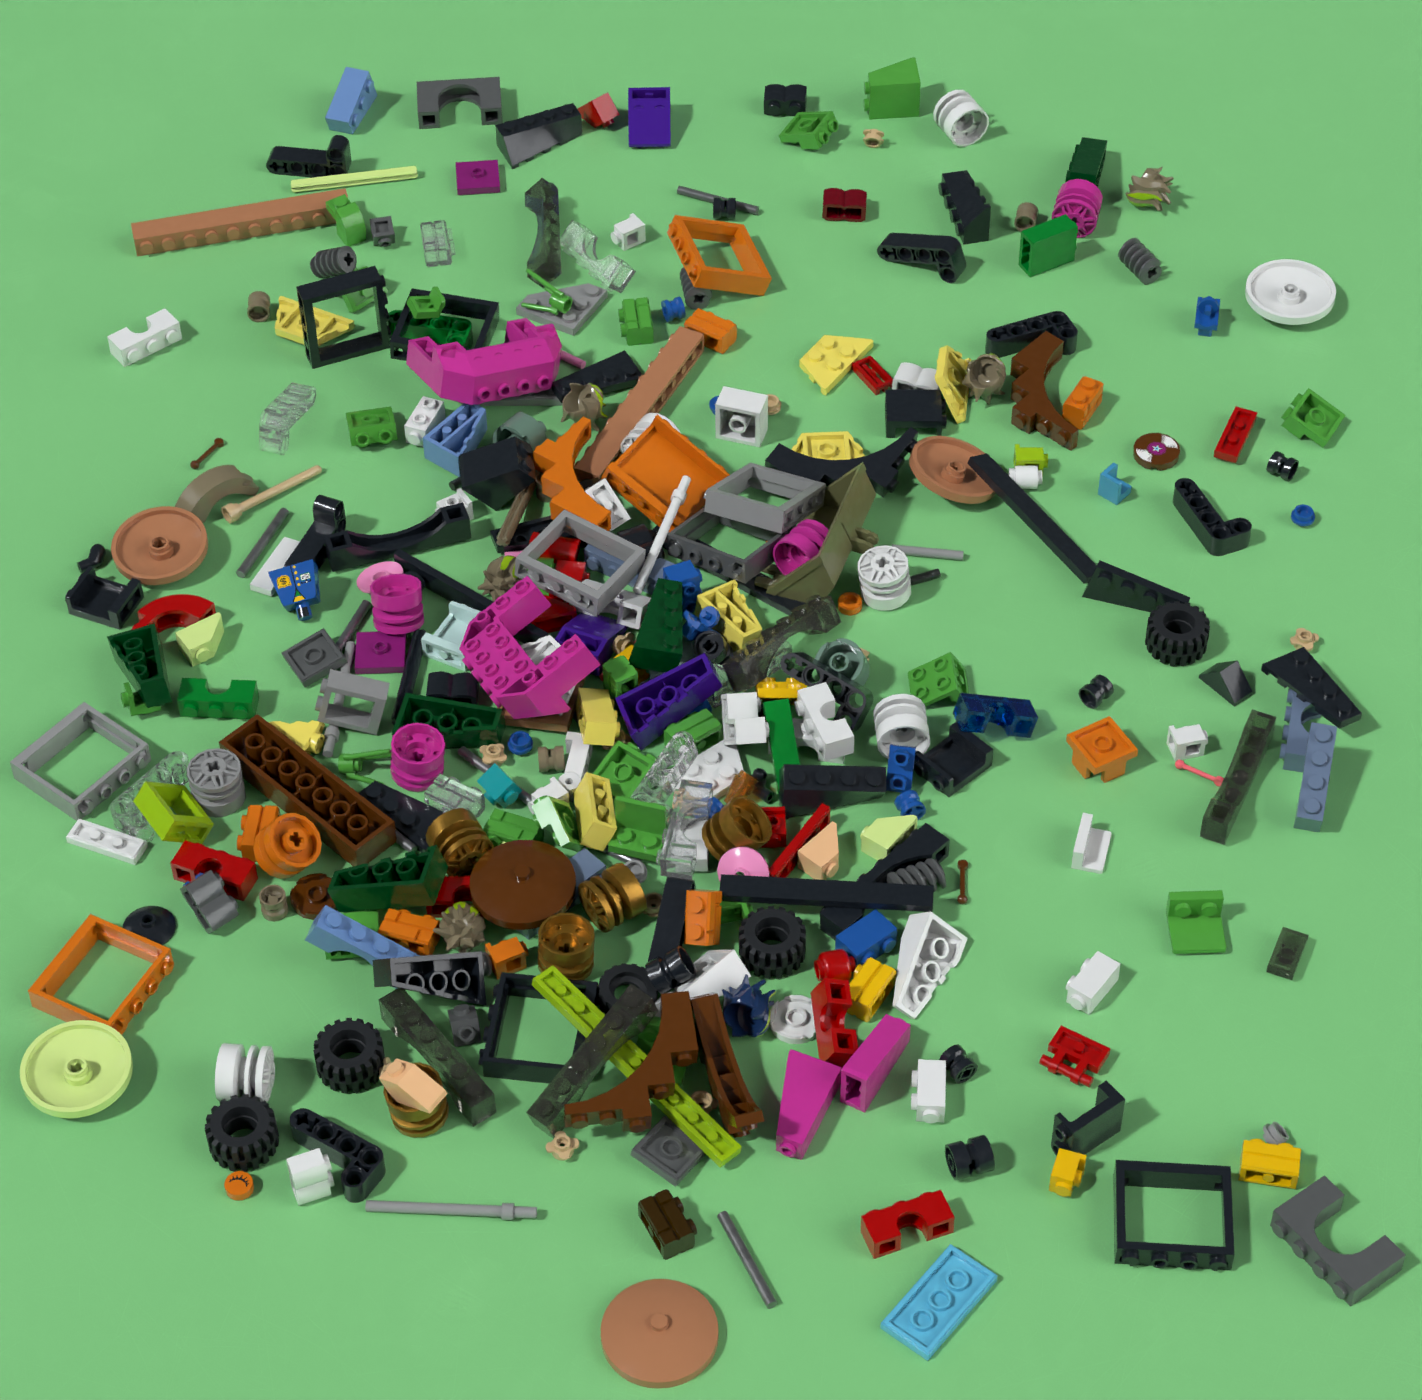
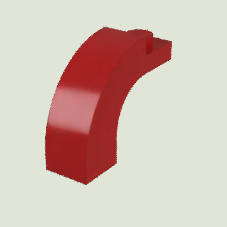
(175, 611)

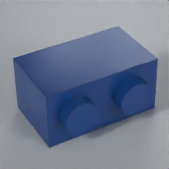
(868, 938)

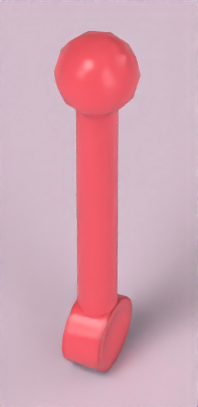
(1179, 764)

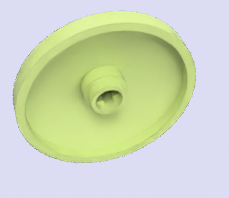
(76, 1069)

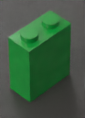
(1048, 245)

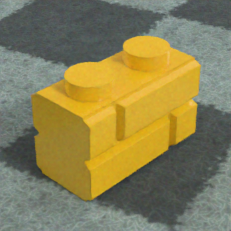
(870, 988)
(1269, 1163)

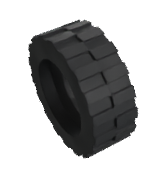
(623, 975)

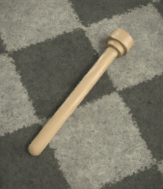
(233, 511)

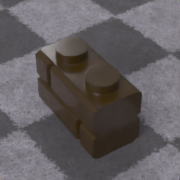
(667, 1224)

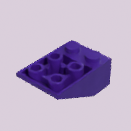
(649, 117)
(596, 633)

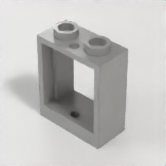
(356, 687)

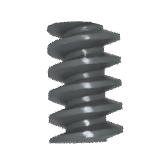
(1140, 261)
(333, 262)
(694, 297)
(922, 873)

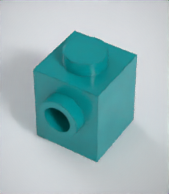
(499, 786)

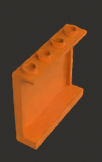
(655, 467)

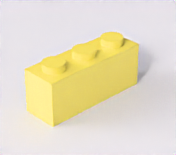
(597, 716)
(594, 811)

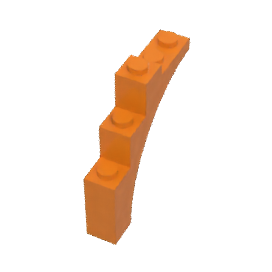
(559, 480)

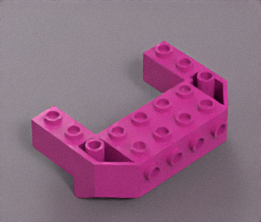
(519, 366)
(505, 667)

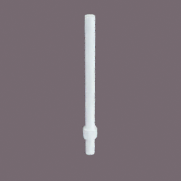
(677, 498)

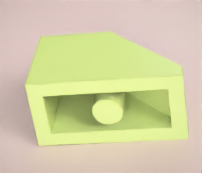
(201, 639)
(885, 834)

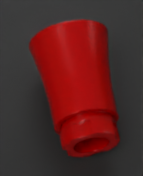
(561, 549)

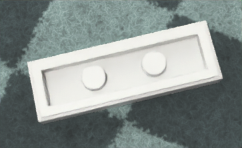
(262, 581)
(107, 841)

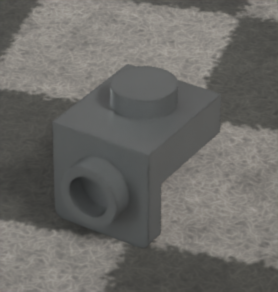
(382, 231)
(464, 1025)

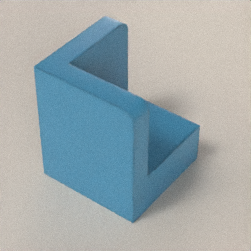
(1112, 487)

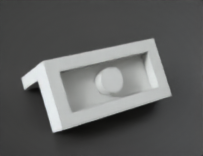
(606, 497)
(1090, 846)

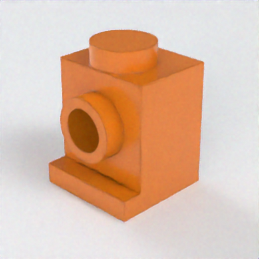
(507, 956)

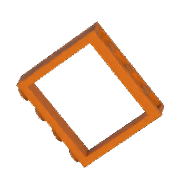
(753, 278)
(74, 951)

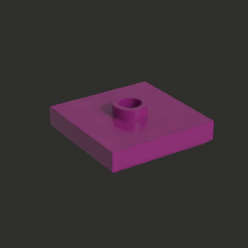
(477, 177)
(379, 653)

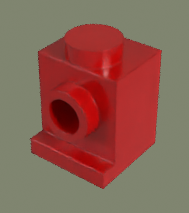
(777, 819)

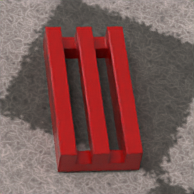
(869, 376)

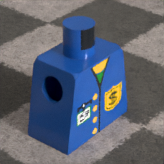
(297, 587)

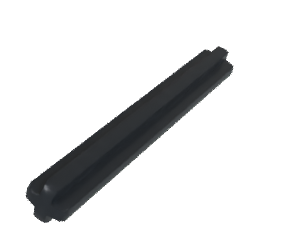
(410, 671)

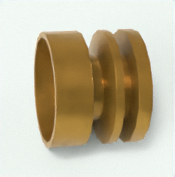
(736, 825)
(459, 840)
(612, 897)
(567, 944)
(414, 1121)

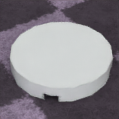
(793, 1020)

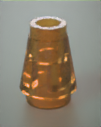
(741, 786)

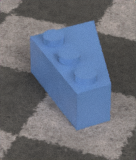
(351, 100)
(454, 436)

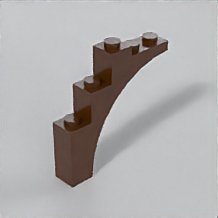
(1028, 390)
(653, 1079)
(727, 1085)

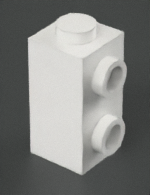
(423, 419)
(1092, 982)
(931, 1091)

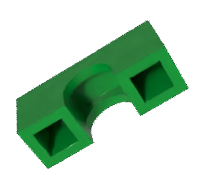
(236, 703)

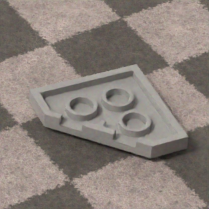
(585, 302)

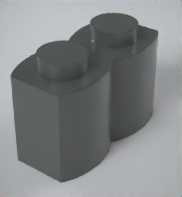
(210, 901)

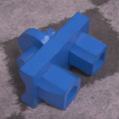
(1207, 315)
(696, 625)
(900, 768)

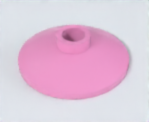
(376, 571)
(743, 860)

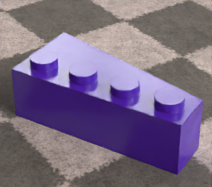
(667, 699)

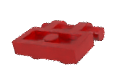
(1077, 1049)

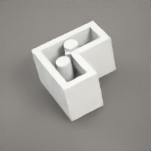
(741, 719)

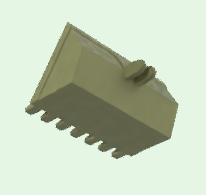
(843, 513)

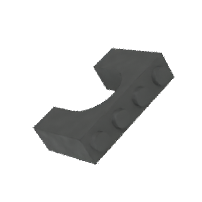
(436, 94)
(1348, 1274)

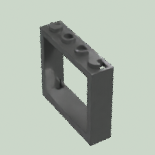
(682, 545)

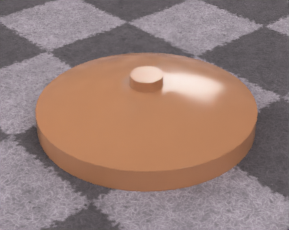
(943, 469)
(159, 545)
(659, 1333)

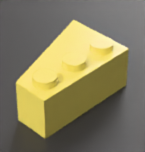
(736, 620)

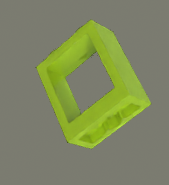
(154, 804)

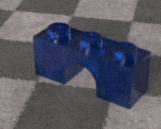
(1012, 714)

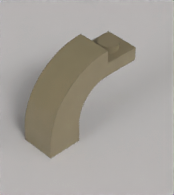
(212, 486)

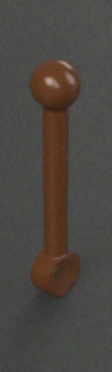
(218, 442)
(962, 866)

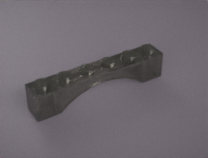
(546, 253)
(751, 664)
(1244, 766)
(620, 1024)
(464, 1085)

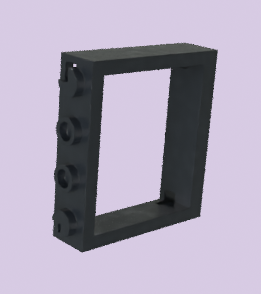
(336, 287)
(454, 305)
(521, 986)
(1175, 1177)

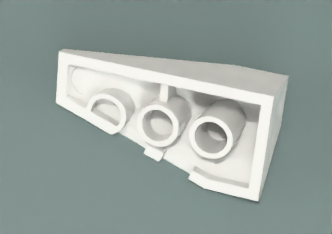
(925, 956)

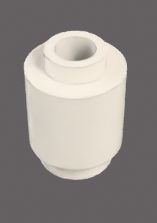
(1026, 476)

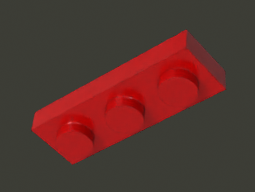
(1235, 434)

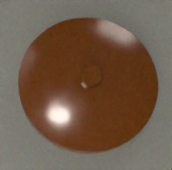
(522, 884)

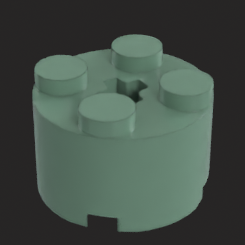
(524, 428)
(847, 655)

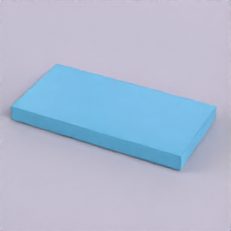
(938, 1302)

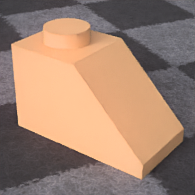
(821, 854)
(412, 1086)

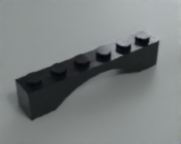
(353, 549)
(918, 847)

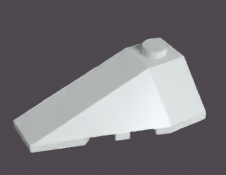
(714, 972)

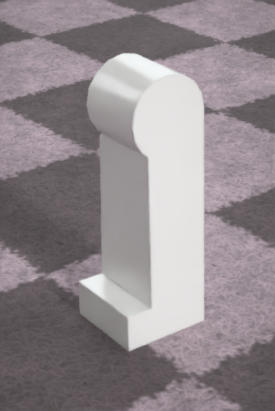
(577, 762)

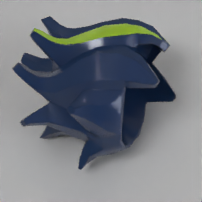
(747, 1009)

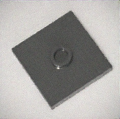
(314, 657)
(668, 1151)

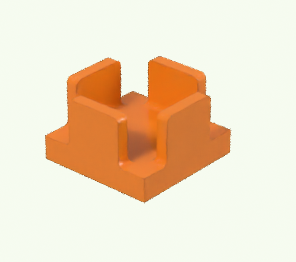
(1101, 749)

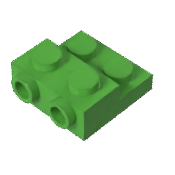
(810, 129)
(1312, 417)
(371, 426)
(624, 768)
(558, 818)

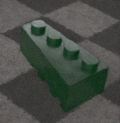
(1088, 160)
(661, 633)
(143, 663)
(457, 721)
(390, 882)

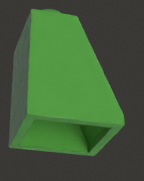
(893, 91)

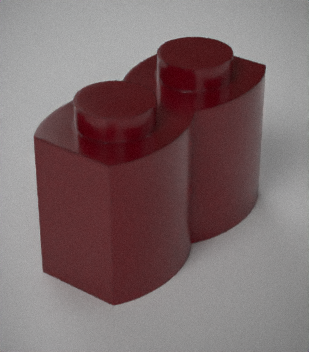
(844, 205)

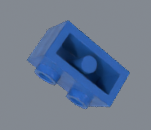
(690, 578)

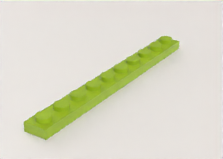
(678, 1108)

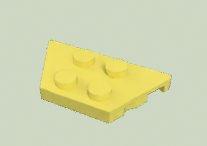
(327, 324)
(832, 359)
(949, 377)
(828, 445)

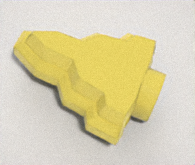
(304, 734)

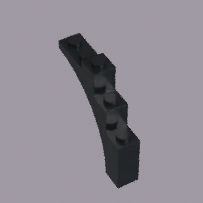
(880, 466)

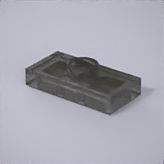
(1287, 953)

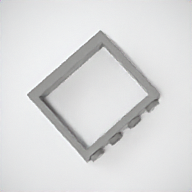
(805, 497)
(567, 587)
(62, 735)

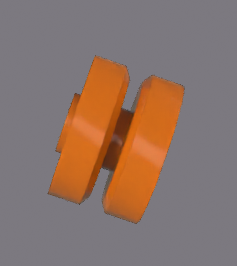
(287, 845)

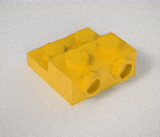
(771, 690)

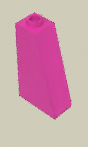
(873, 1062)
(805, 1099)

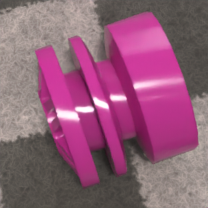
(1081, 203)
(799, 545)
(397, 604)
(417, 756)

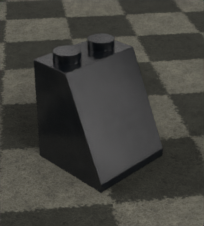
(497, 471)

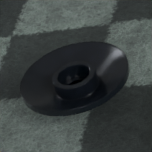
(160, 925)

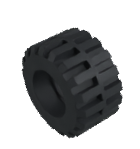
(1177, 633)
(772, 925)
(345, 1038)
(238, 1115)

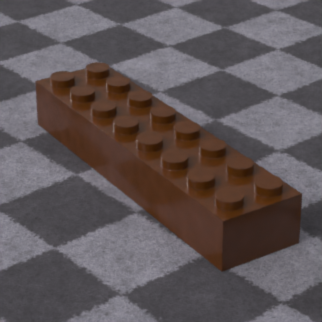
(308, 788)

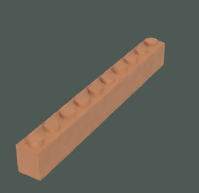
(233, 223)
(646, 397)

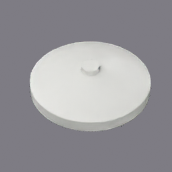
(1290, 292)

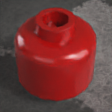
(834, 965)

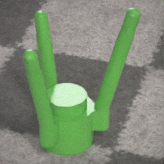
(558, 300)
(351, 763)

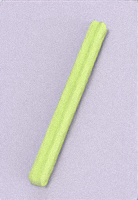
(353, 179)

